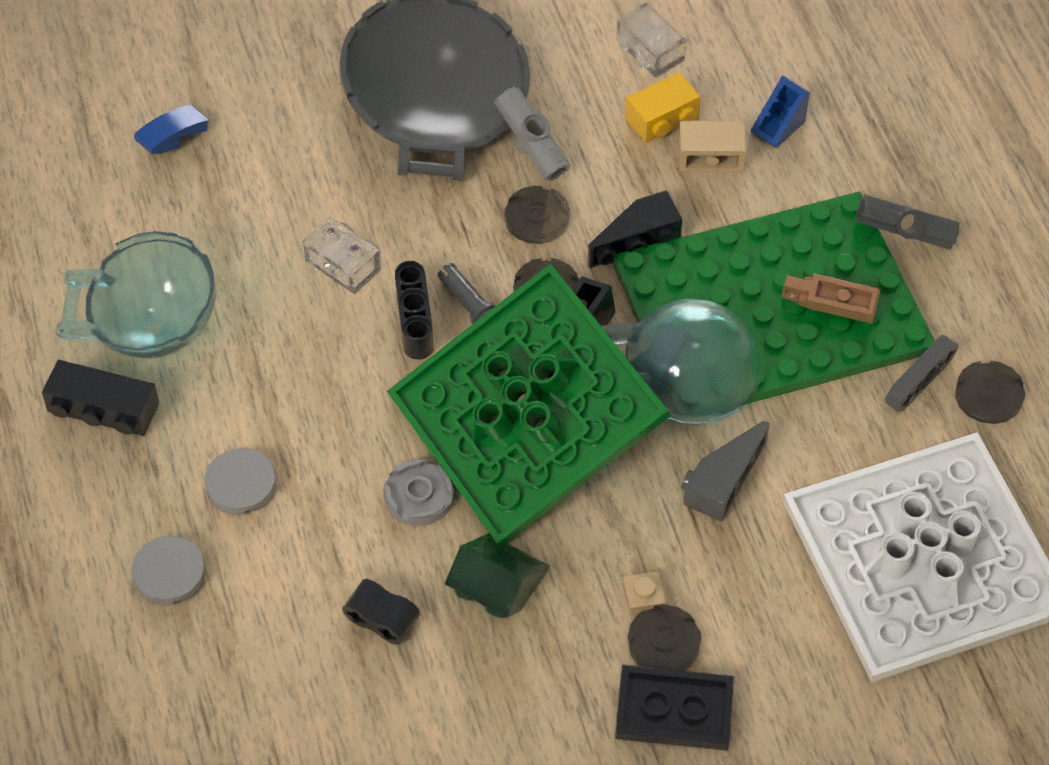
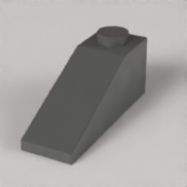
(722, 473)

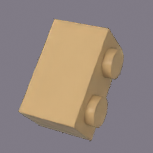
(711, 146)

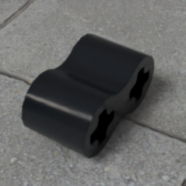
(381, 611)

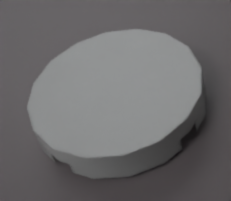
(240, 481)
(418, 492)
(168, 570)

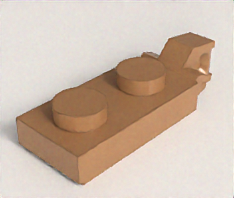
(833, 296)

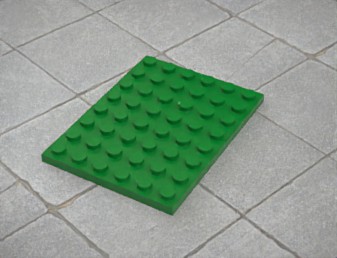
(746, 272)

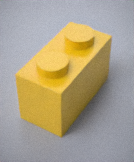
(661, 107)

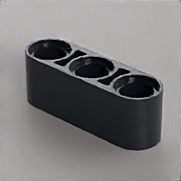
(414, 310)

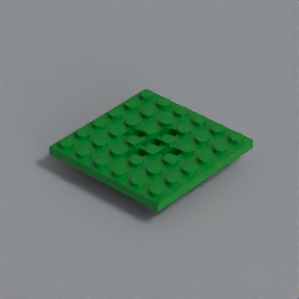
(591, 405)

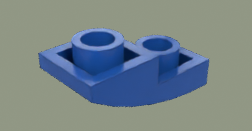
(165, 131)

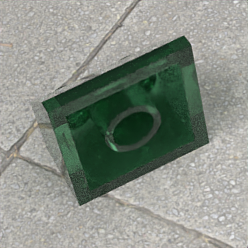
(495, 575)

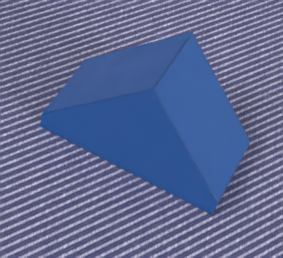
(782, 112)

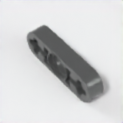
(921, 373)

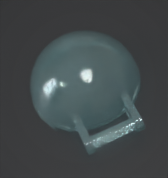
(144, 297)
(693, 358)

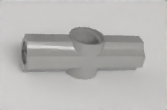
(523, 122)

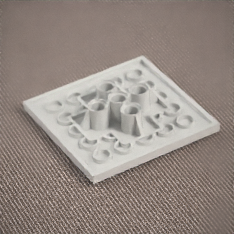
(923, 555)

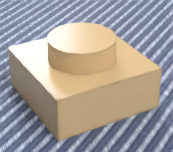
(643, 592)

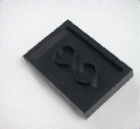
(674, 707)

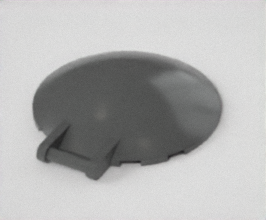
(432, 77)

